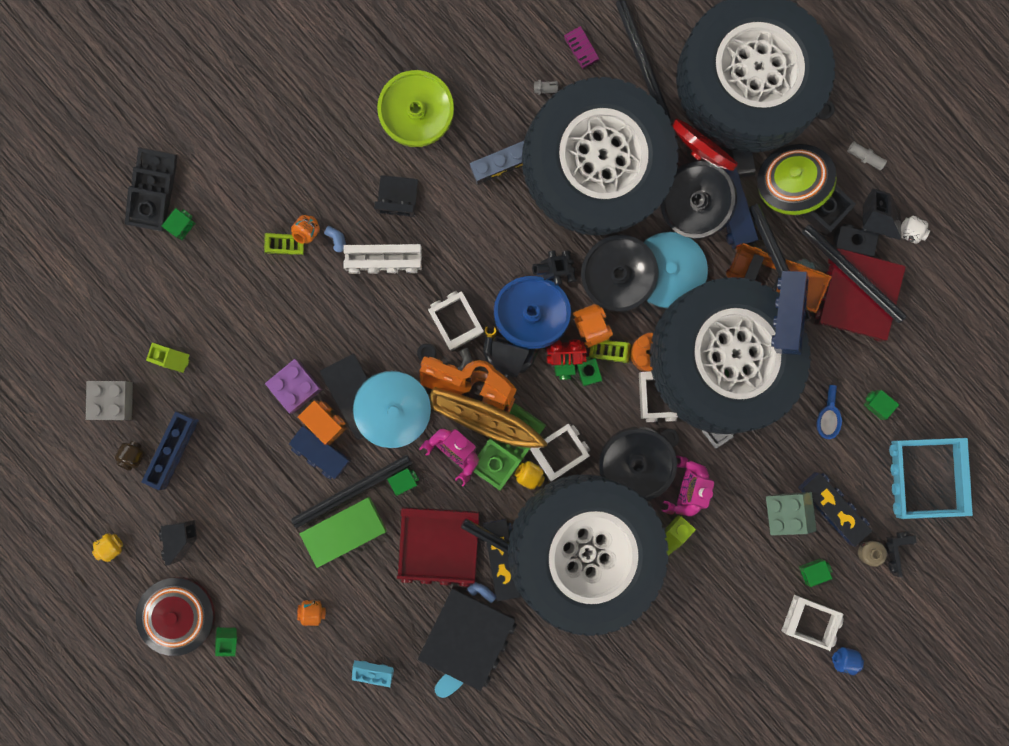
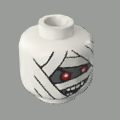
(914, 229)

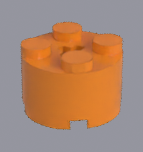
(592, 325)
(638, 352)

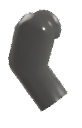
(466, 356)

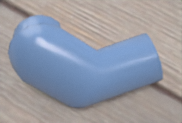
(338, 238)
(483, 590)

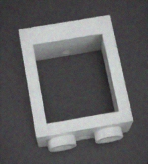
(466, 337)
(650, 417)
(573, 432)
(793, 617)

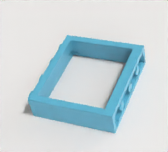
(962, 479)

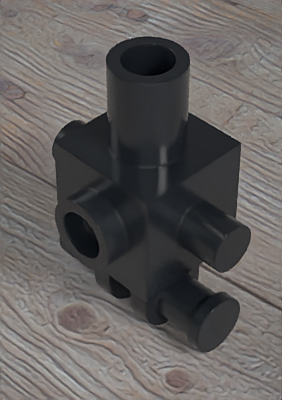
(556, 267)

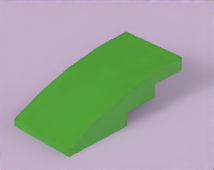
(499, 459)
(343, 532)

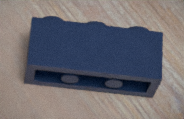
(318, 454)

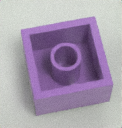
(293, 386)

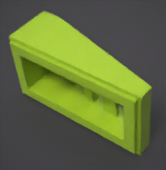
(267, 241)
(626, 354)

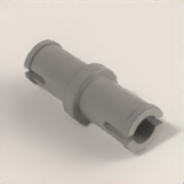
(867, 155)

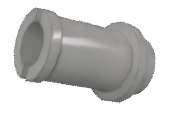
(545, 87)

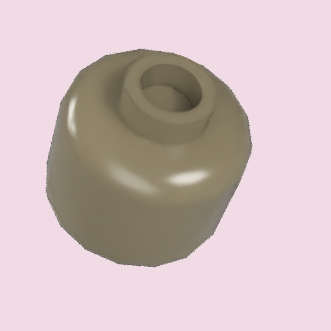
(872, 553)

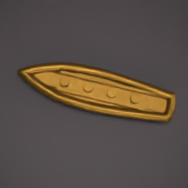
(485, 419)

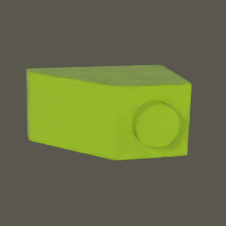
(168, 357)
(677, 533)

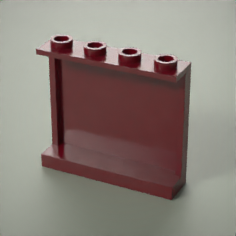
(852, 309)
(437, 547)

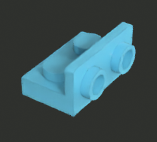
(372, 673)

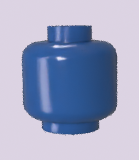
(848, 661)

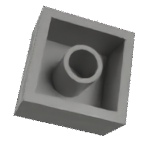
(109, 400)

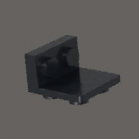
(397, 196)

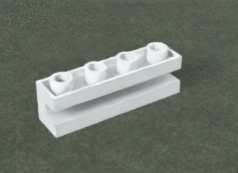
(383, 257)

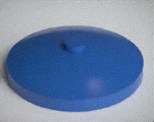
(532, 312)

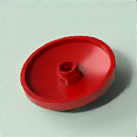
(702, 146)

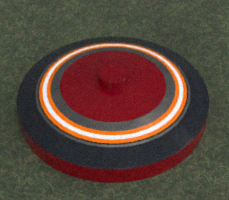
(175, 616)

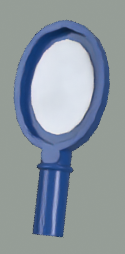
(829, 418)

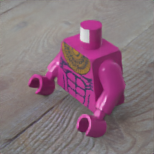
(456, 448)
(695, 489)

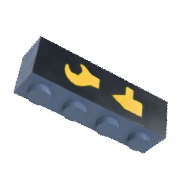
(497, 163)

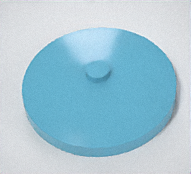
(680, 267)
(391, 409)

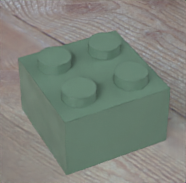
(791, 513)

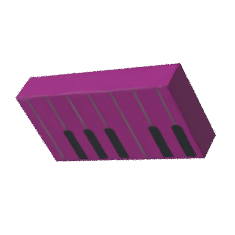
(581, 47)

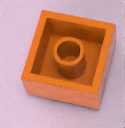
(323, 422)

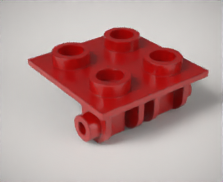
(572, 347)

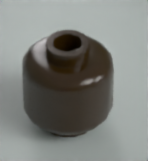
(129, 455)

